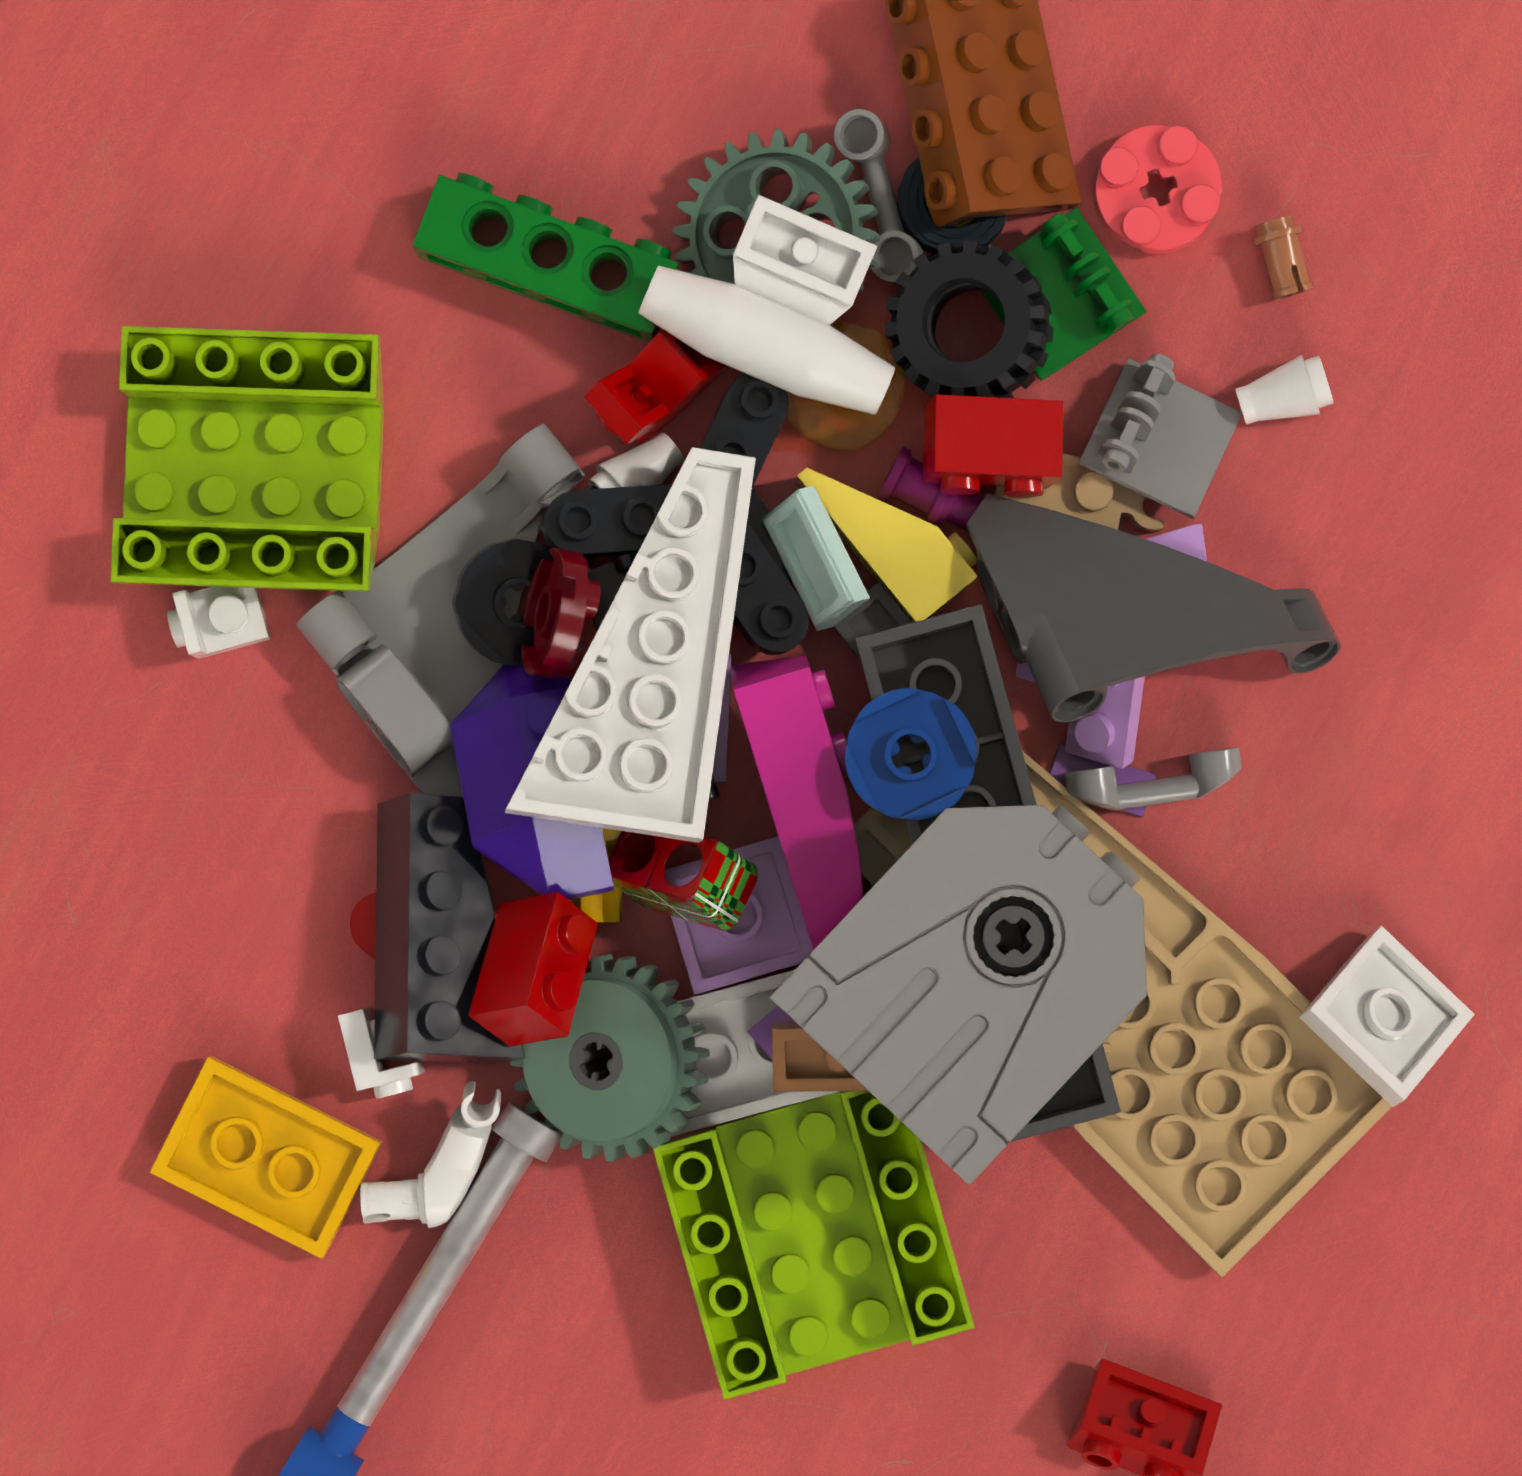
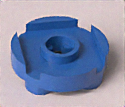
(922, 718)

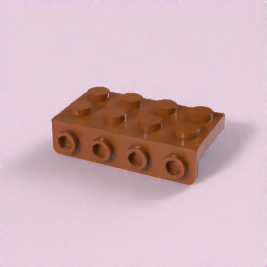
(983, 107)

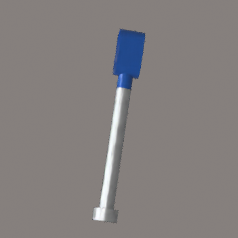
(334, 1448)

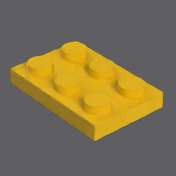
(266, 1157)

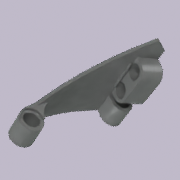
(1115, 607)

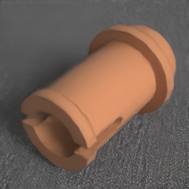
(1283, 256)

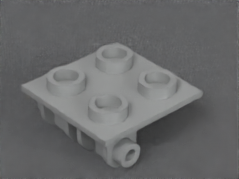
(1160, 436)

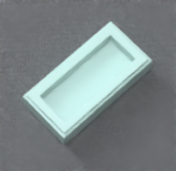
(815, 558)

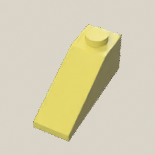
(899, 550)

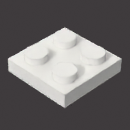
(1386, 1016)

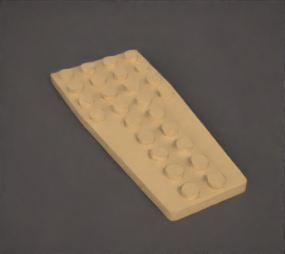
(1213, 1071)

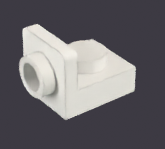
(217, 620)
(367, 1072)

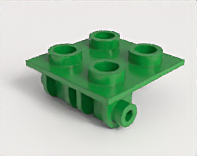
(1081, 284)

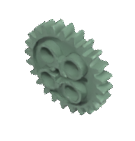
(737, 183)

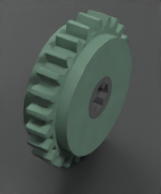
(640, 1089)

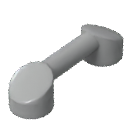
(867, 140)
(1208, 772)

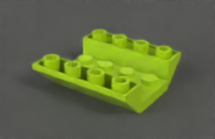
(250, 459)
(810, 1238)

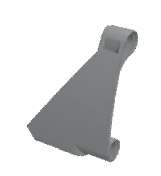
(401, 641)

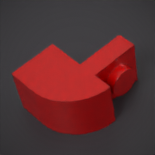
(652, 388)

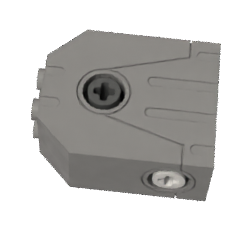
(941, 1018)

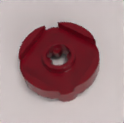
(556, 609)

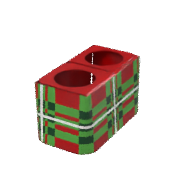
(719, 887)

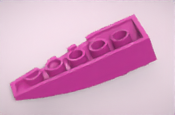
(803, 784)

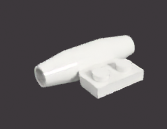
(777, 316)

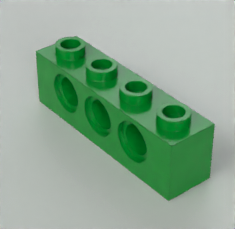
(463, 203)

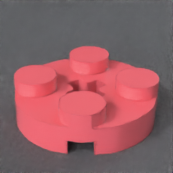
(1174, 156)

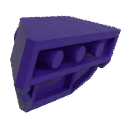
(492, 750)

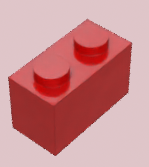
(992, 444)
(533, 969)

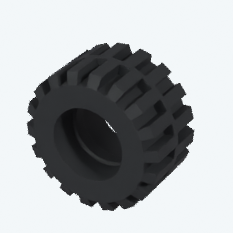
(938, 281)

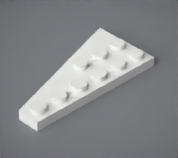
(646, 702)

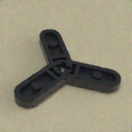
(620, 517)

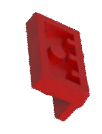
(1143, 1424)

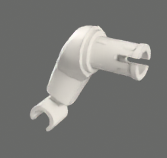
(447, 1175)

